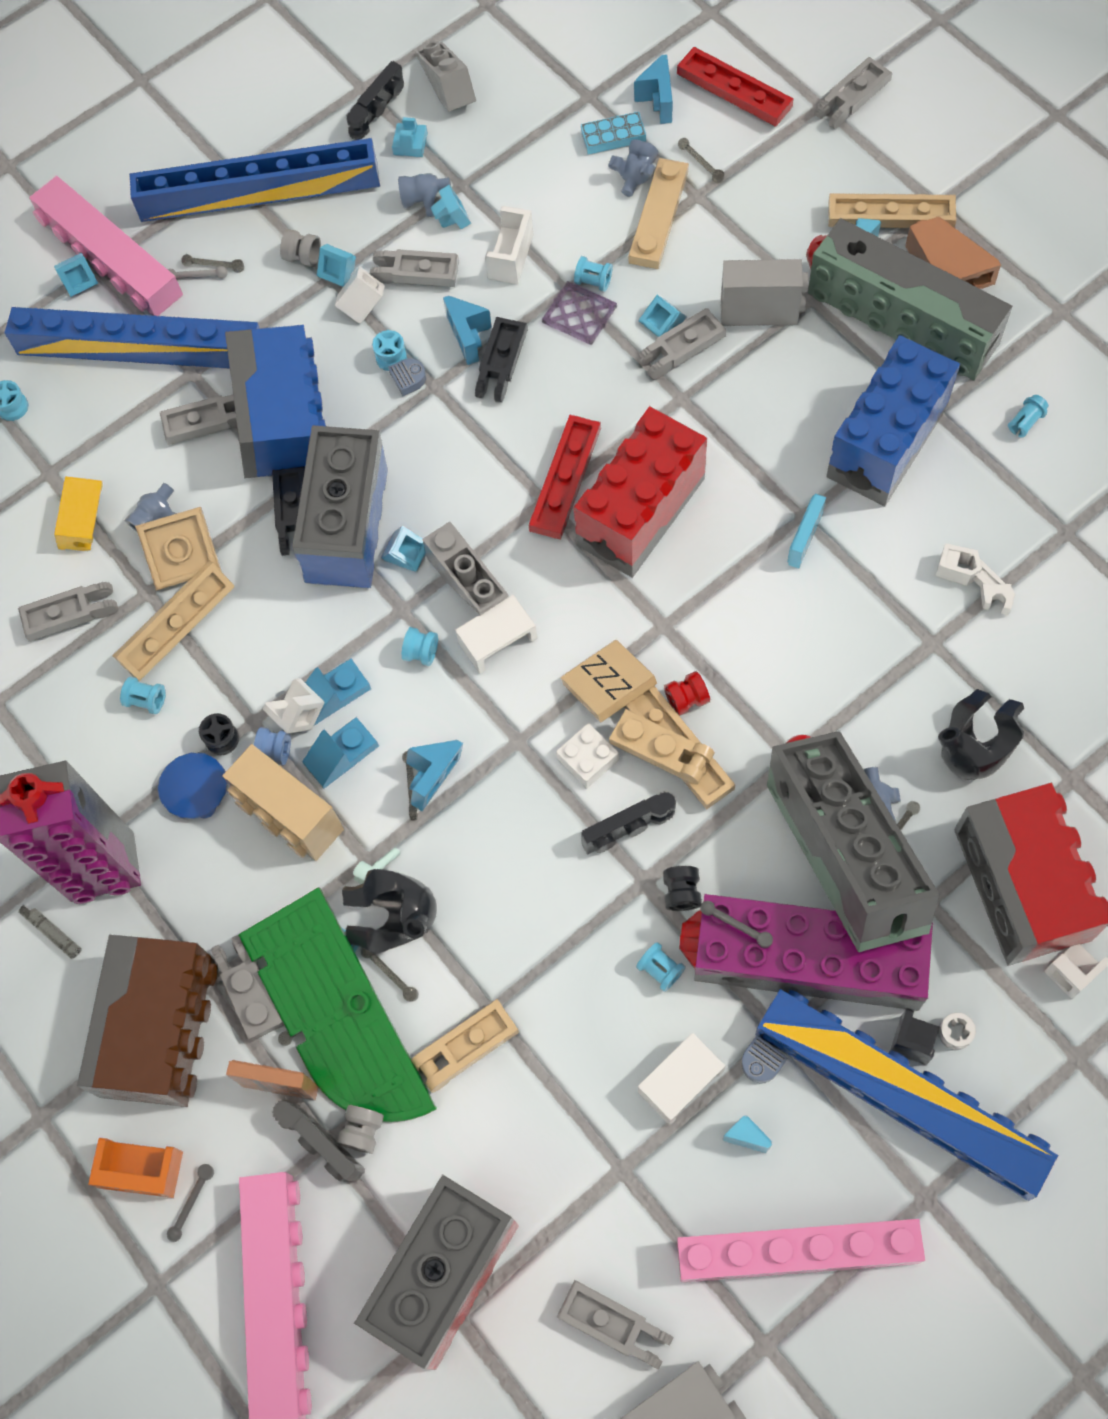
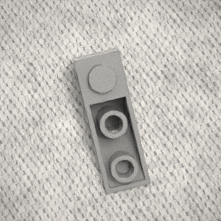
(447, 75)
(463, 569)

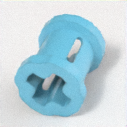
(582, 274)
(142, 695)
(655, 954)

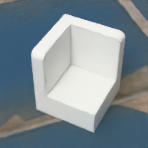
(359, 295)
(297, 710)
(1075, 969)

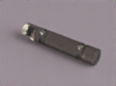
(50, 931)

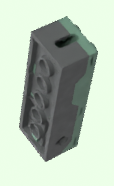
(905, 296)
(851, 841)

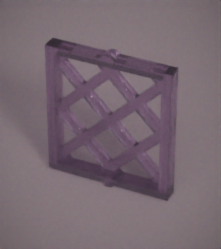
(588, 295)

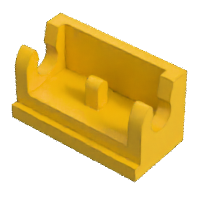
(77, 513)

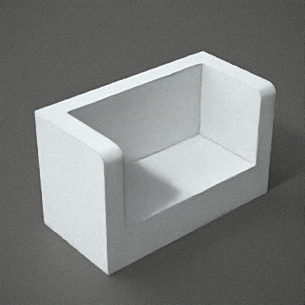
(512, 245)
(495, 631)
(680, 1078)

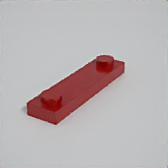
(735, 86)
(564, 477)

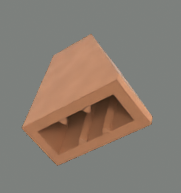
(952, 251)

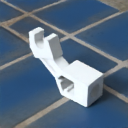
(991, 585)

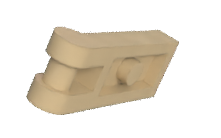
(660, 746)
(465, 1045)

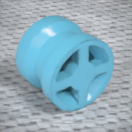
(389, 342)
(18, 407)
(419, 646)

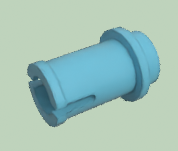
(1033, 409)

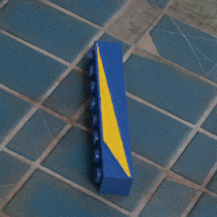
(254, 180)
(121, 337)
(907, 1095)

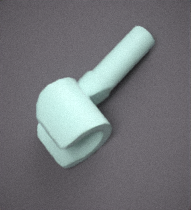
(362, 868)

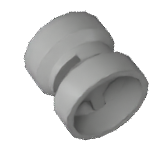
(300, 247)
(360, 1138)

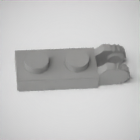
(854, 91)
(415, 267)
(682, 343)
(198, 419)
(66, 610)
(247, 992)
(610, 1322)

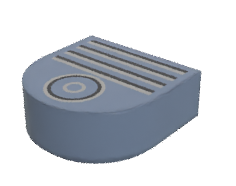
(408, 375)
(762, 1061)

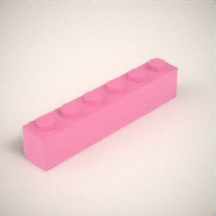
(106, 247)
(800, 1250)
(272, 1297)

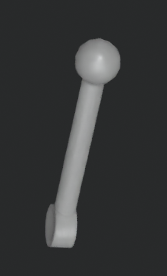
(220, 271)

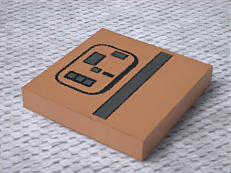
(272, 1079)

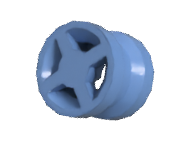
(274, 744)

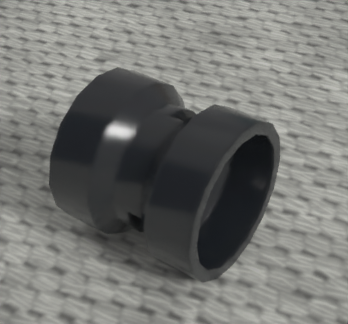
(682, 888)

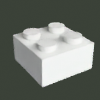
(587, 755)

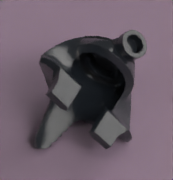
(964, 752)
(406, 899)

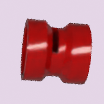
(684, 694)

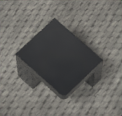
(915, 1038)

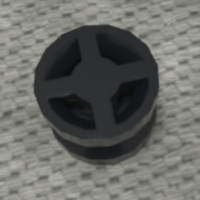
(212, 729)

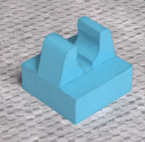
(409, 138)
(450, 209)
(335, 264)
(75, 274)

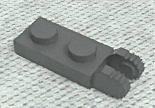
(317, 1139)

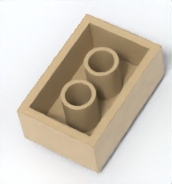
(282, 803)

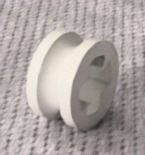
(968, 1030)

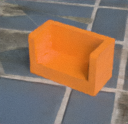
(135, 1168)

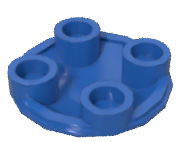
(192, 786)

